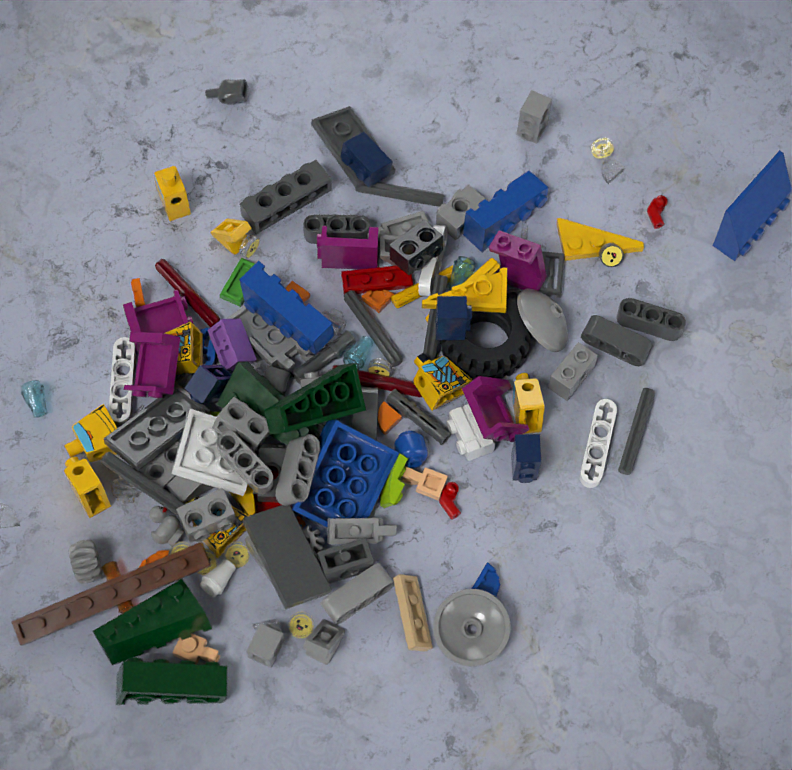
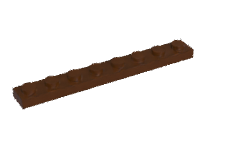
(111, 593)

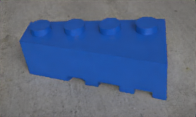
(504, 210)
(285, 309)

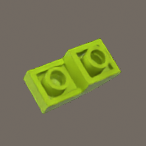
(391, 491)

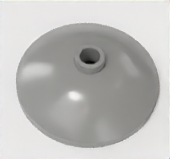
(543, 319)
(468, 609)

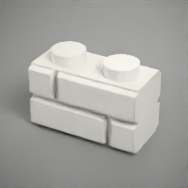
(469, 436)

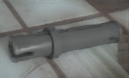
(327, 354)
(410, 410)

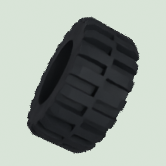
(492, 361)

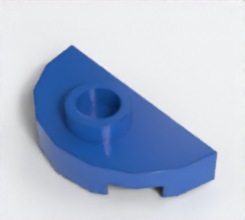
(488, 580)

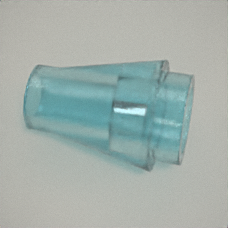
(461, 271)
(358, 352)
(34, 396)

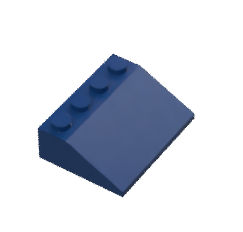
(754, 209)
(346, 475)

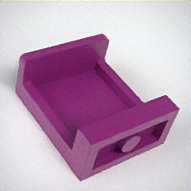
(348, 252)
(522, 260)
(157, 316)
(155, 364)
(490, 410)

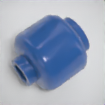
(413, 447)

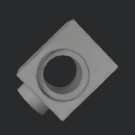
(266, 644)

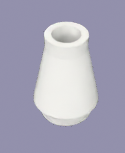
(216, 580)

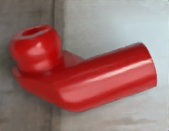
(655, 209)
(448, 498)

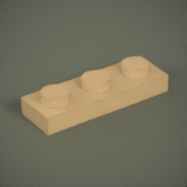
(412, 613)

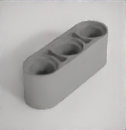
(237, 453)
(297, 470)
(357, 593)

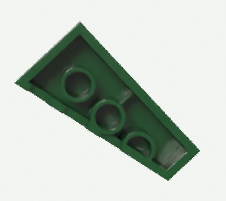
(259, 395)
(322, 400)
(152, 623)
(171, 682)

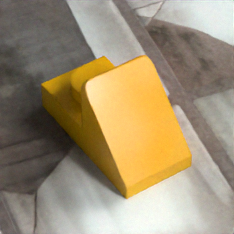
(231, 233)

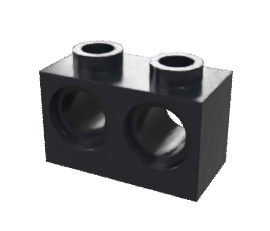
(416, 247)

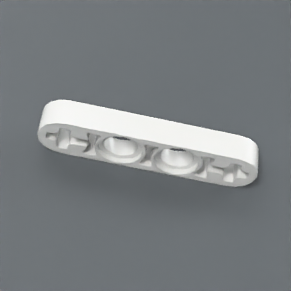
(432, 267)
(119, 381)
(599, 443)

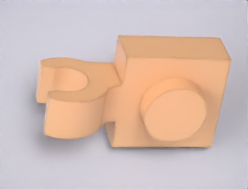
(429, 482)
(195, 649)

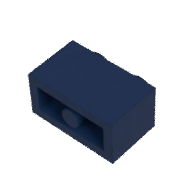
(366, 159)
(452, 317)
(208, 383)
(526, 457)

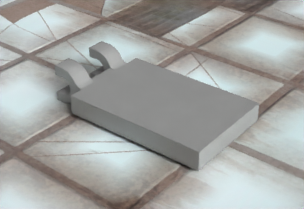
(269, 341)

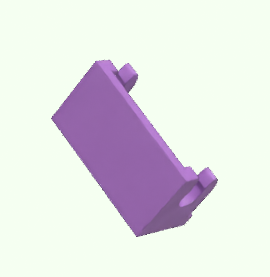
(231, 343)

